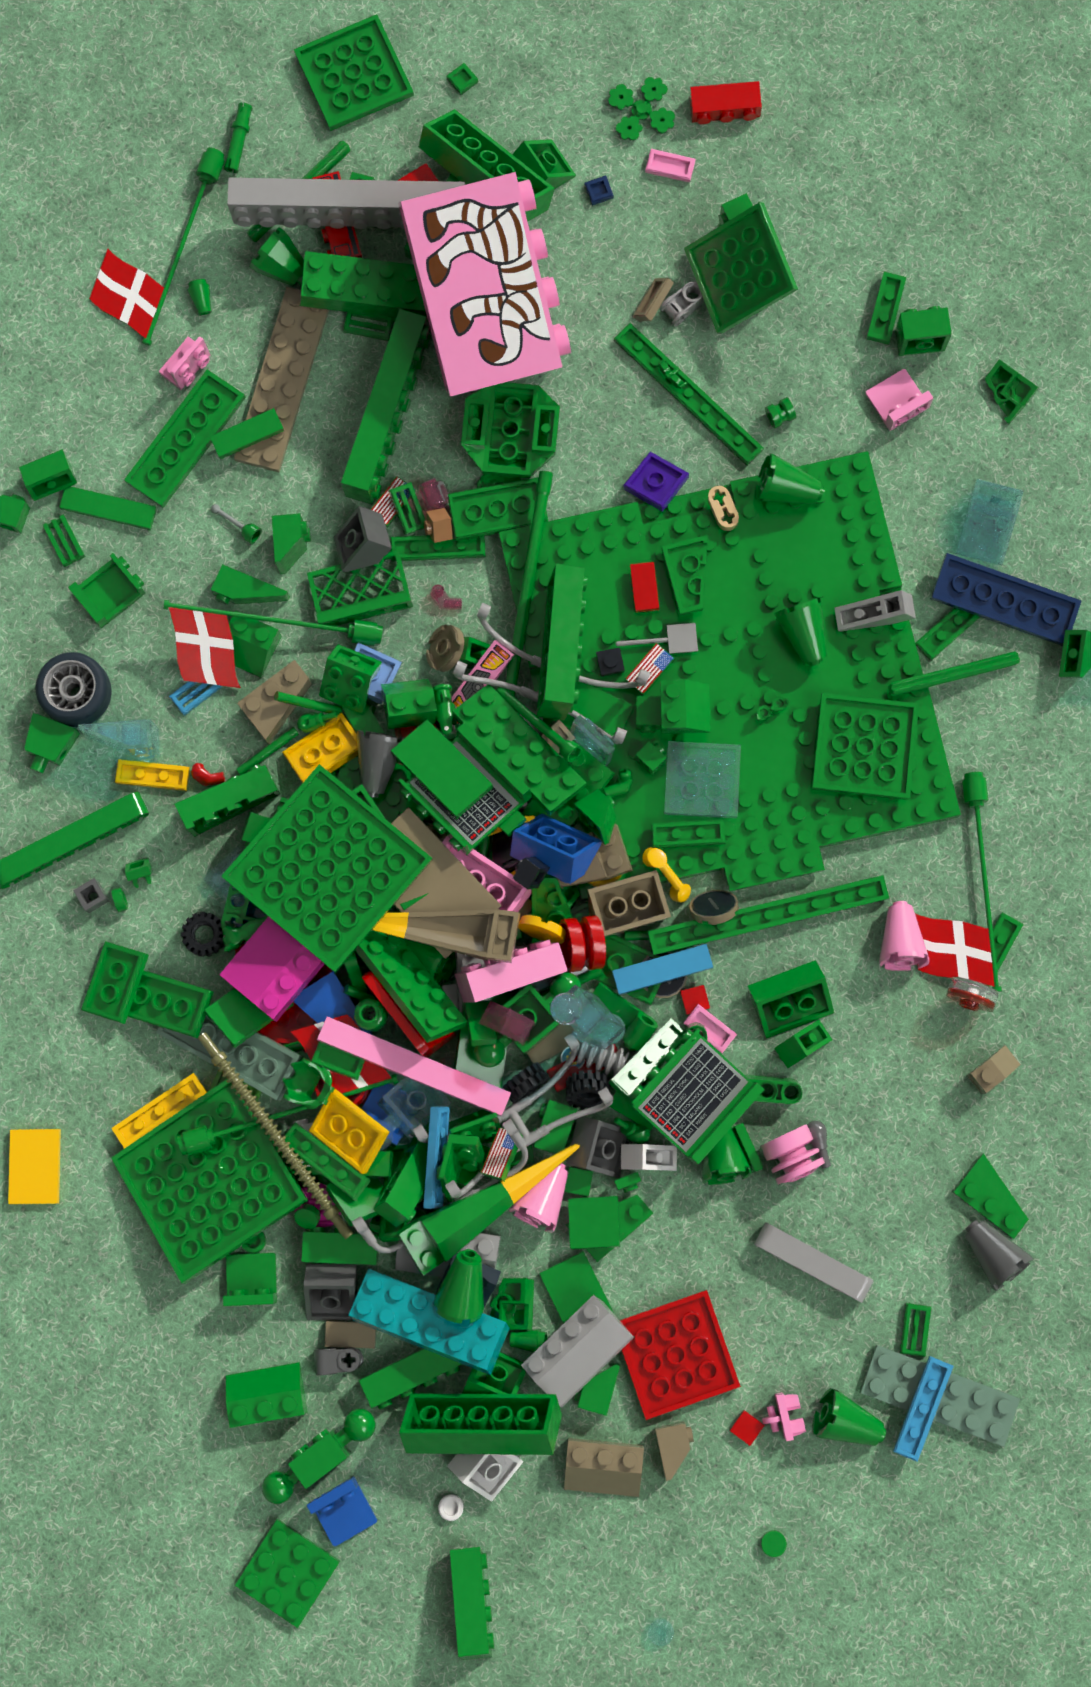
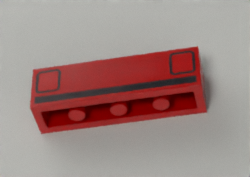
(341, 240)

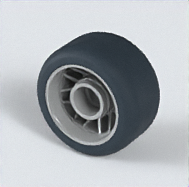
(64, 674)

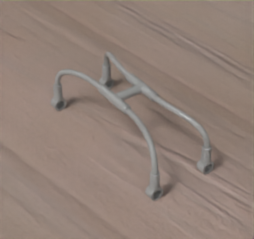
(460, 668)
(512, 1113)
(513, 1132)

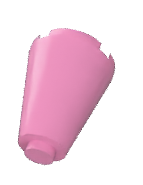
(902, 939)
(543, 1201)

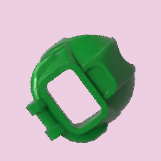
(303, 1083)

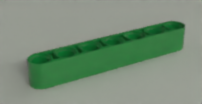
(70, 838)

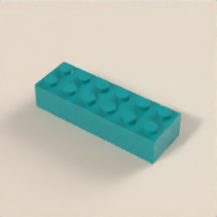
(412, 1317)

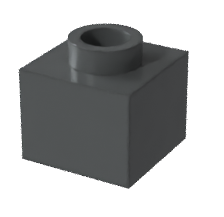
(83, 894)

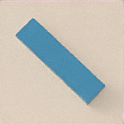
(662, 969)
(437, 1138)
(923, 1408)

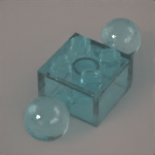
(588, 1017)
(410, 1105)

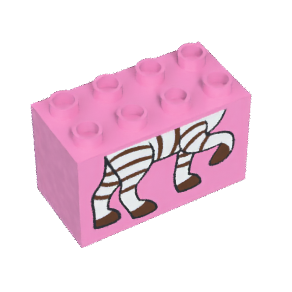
(484, 283)

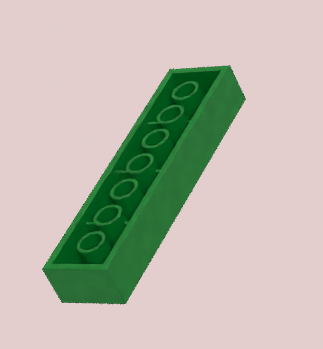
(386, 407)

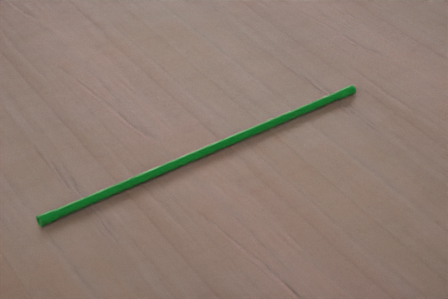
(543, 491)

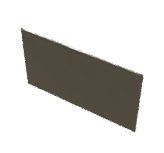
(445, 878)

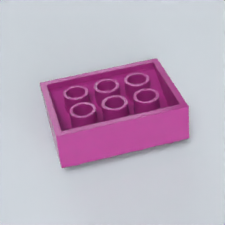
(271, 969)

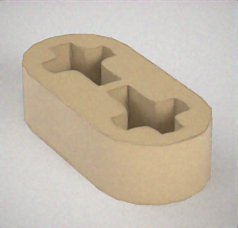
(717, 509)

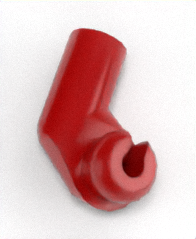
(206, 779)

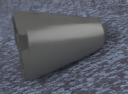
(376, 760)
(996, 1253)

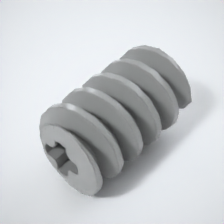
(601, 1057)

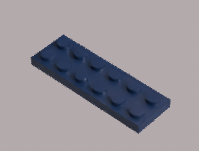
(1005, 599)

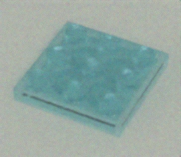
(702, 779)

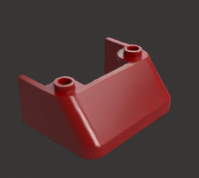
(424, 1048)

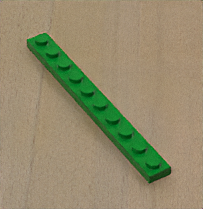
(770, 915)

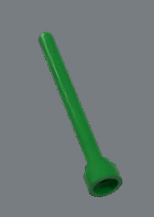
(569, 749)

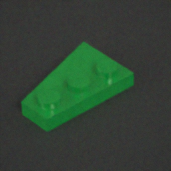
(686, 572)

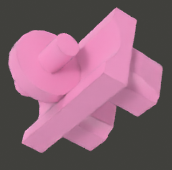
(790, 1427)

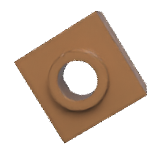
(438, 525)

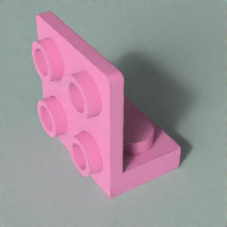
(185, 362)
(898, 399)

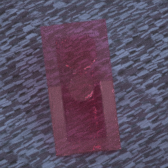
(507, 1022)

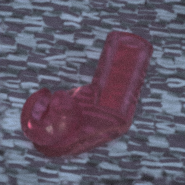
(443, 601)

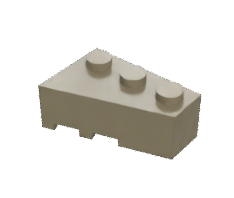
(267, 713)

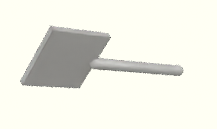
(680, 639)

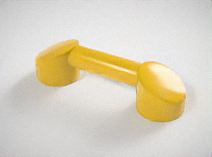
(657, 858)

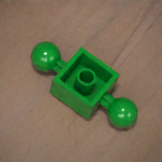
(535, 1007)
(317, 1460)

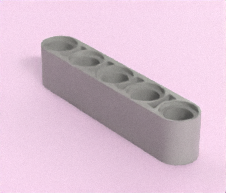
(813, 1262)

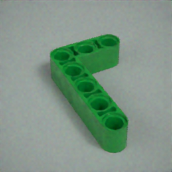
(779, 1083)

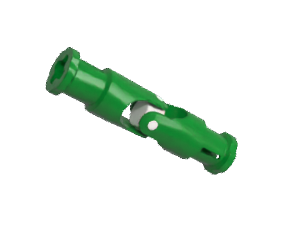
(444, 711)

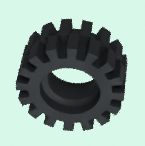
(189, 931)
(526, 1082)
(584, 1087)

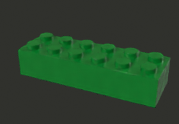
(476, 157)
(360, 285)
(561, 641)
(481, 1424)

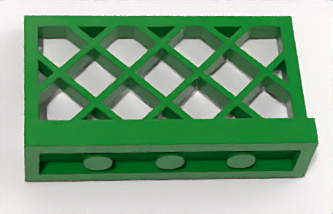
(360, 609)

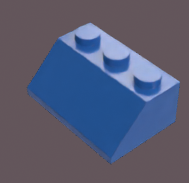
(557, 845)

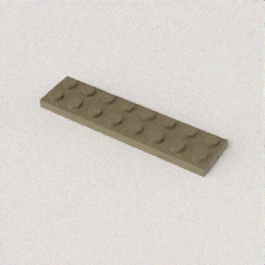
(284, 376)

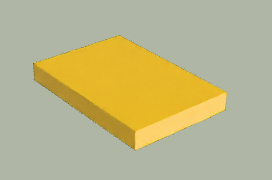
(327, 746)
(349, 1131)
(34, 1166)

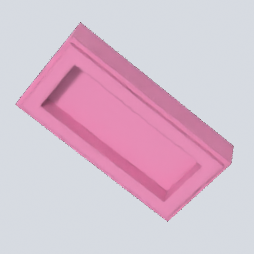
(670, 165)
(718, 1033)

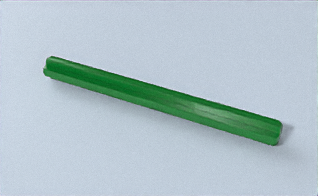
(319, 169)
(953, 673)

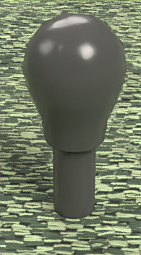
(819, 1140)

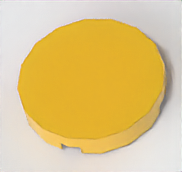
(540, 930)

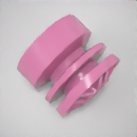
(792, 1155)

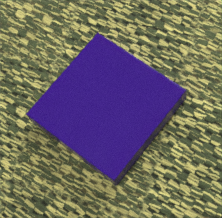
(656, 481)

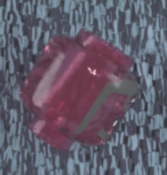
(432, 495)

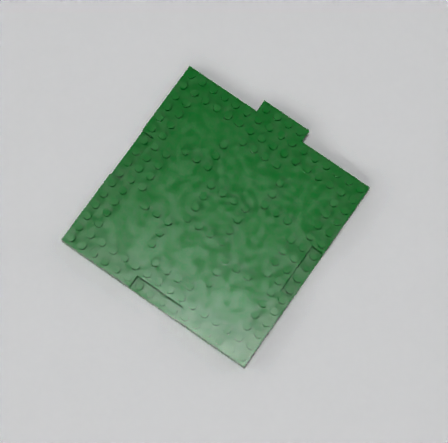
(763, 565)

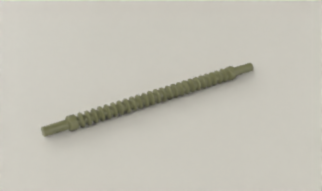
(331, 1211)

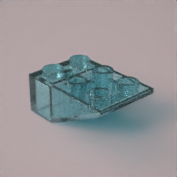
(989, 521)

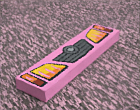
(489, 666)

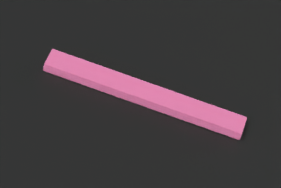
(414, 1066)

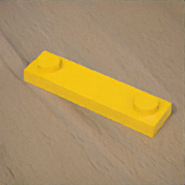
(159, 1110)

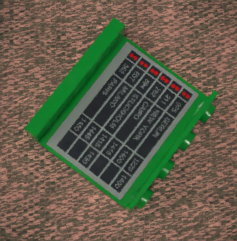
(486, 814)
(694, 1096)

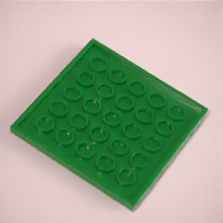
(327, 868)
(209, 1200)

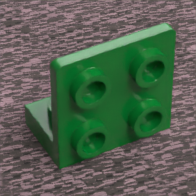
(348, 678)
(480, 1124)
(458, 1154)
(251, 1279)

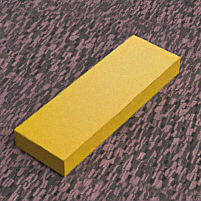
(152, 775)

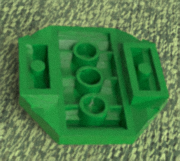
(507, 406)

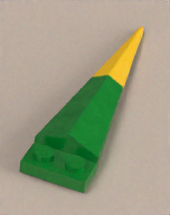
(448, 1229)

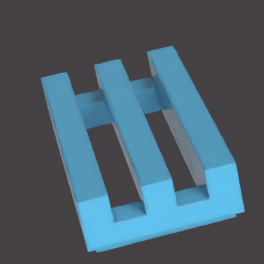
(195, 702)

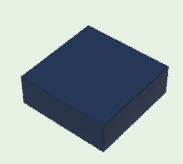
(599, 190)

